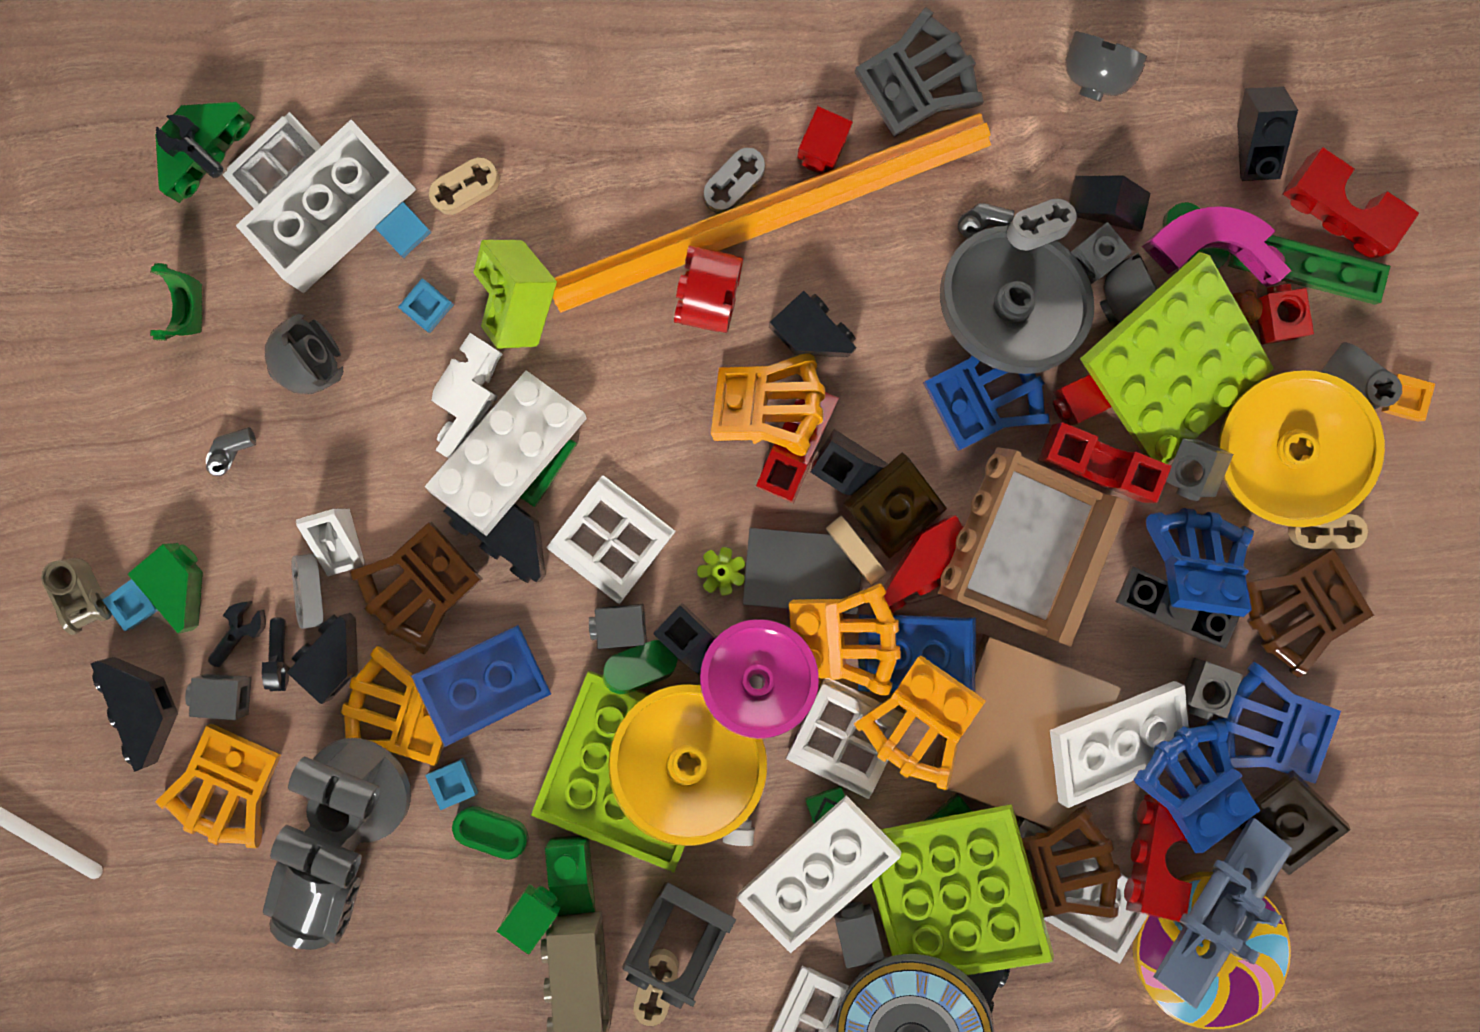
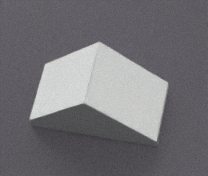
(332, 540)

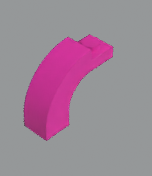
(1222, 229)

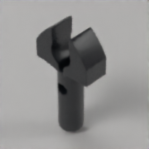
(188, 145)
(237, 631)
(275, 670)

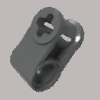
(1363, 372)

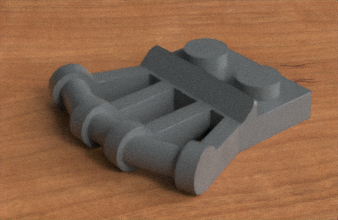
(899, 90)

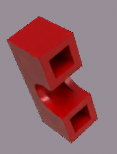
(1320, 191)
(1104, 465)
(1151, 885)

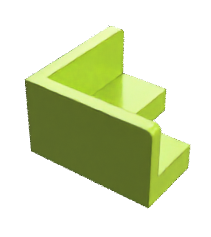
(517, 290)

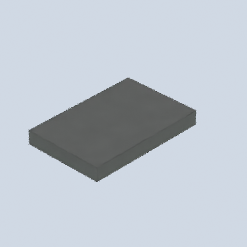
(796, 567)

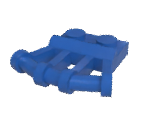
(968, 408)
(1207, 582)
(1300, 733)
(1214, 806)

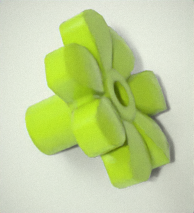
(725, 561)

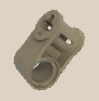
(74, 598)

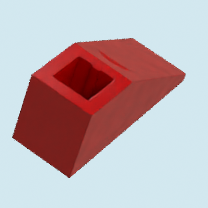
(786, 471)
(923, 562)

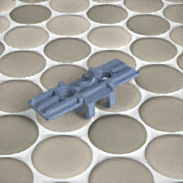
(1225, 914)

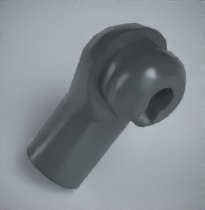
(982, 216)
(225, 449)

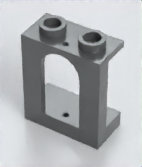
(686, 986)

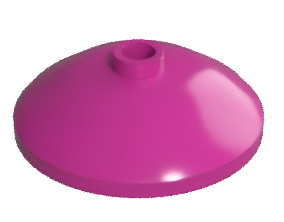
(774, 655)

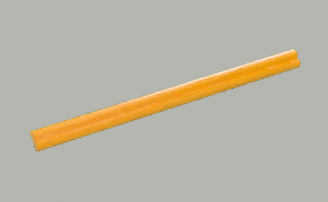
(772, 211)

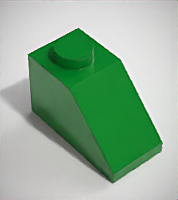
(172, 584)
(570, 874)
(529, 917)

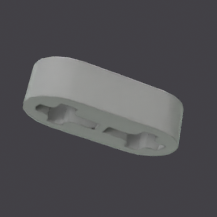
(728, 174)
(1045, 231)
(307, 591)

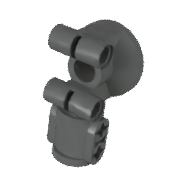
(353, 798)

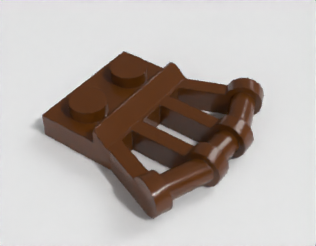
(438, 572)
(1328, 597)
(1045, 874)

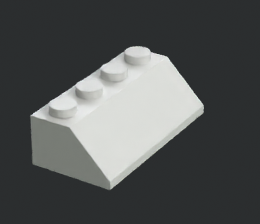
(325, 207)

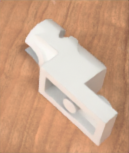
(462, 392)

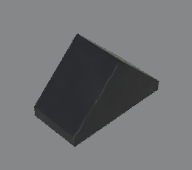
(1110, 200)

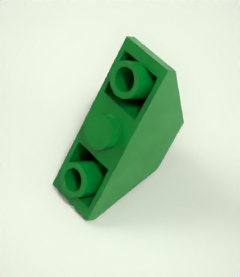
(219, 127)

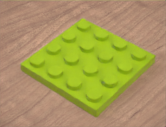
(1178, 360)
(578, 782)
(963, 893)

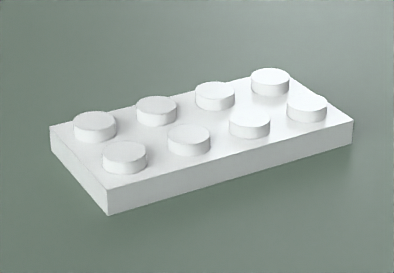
(506, 452)
(1115, 742)
(819, 874)
(1103, 934)

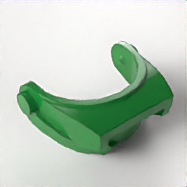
(186, 303)

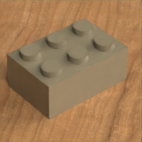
(576, 974)

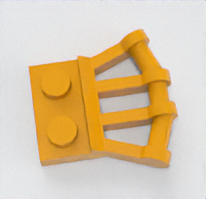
(743, 400)
(823, 629)
(938, 702)
(412, 730)
(231, 764)

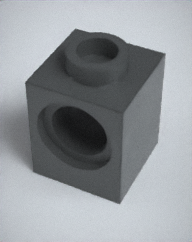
(1101, 252)
(1214, 465)
(618, 626)
(1225, 683)
(218, 696)
(858, 935)

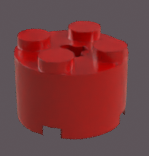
(708, 289)

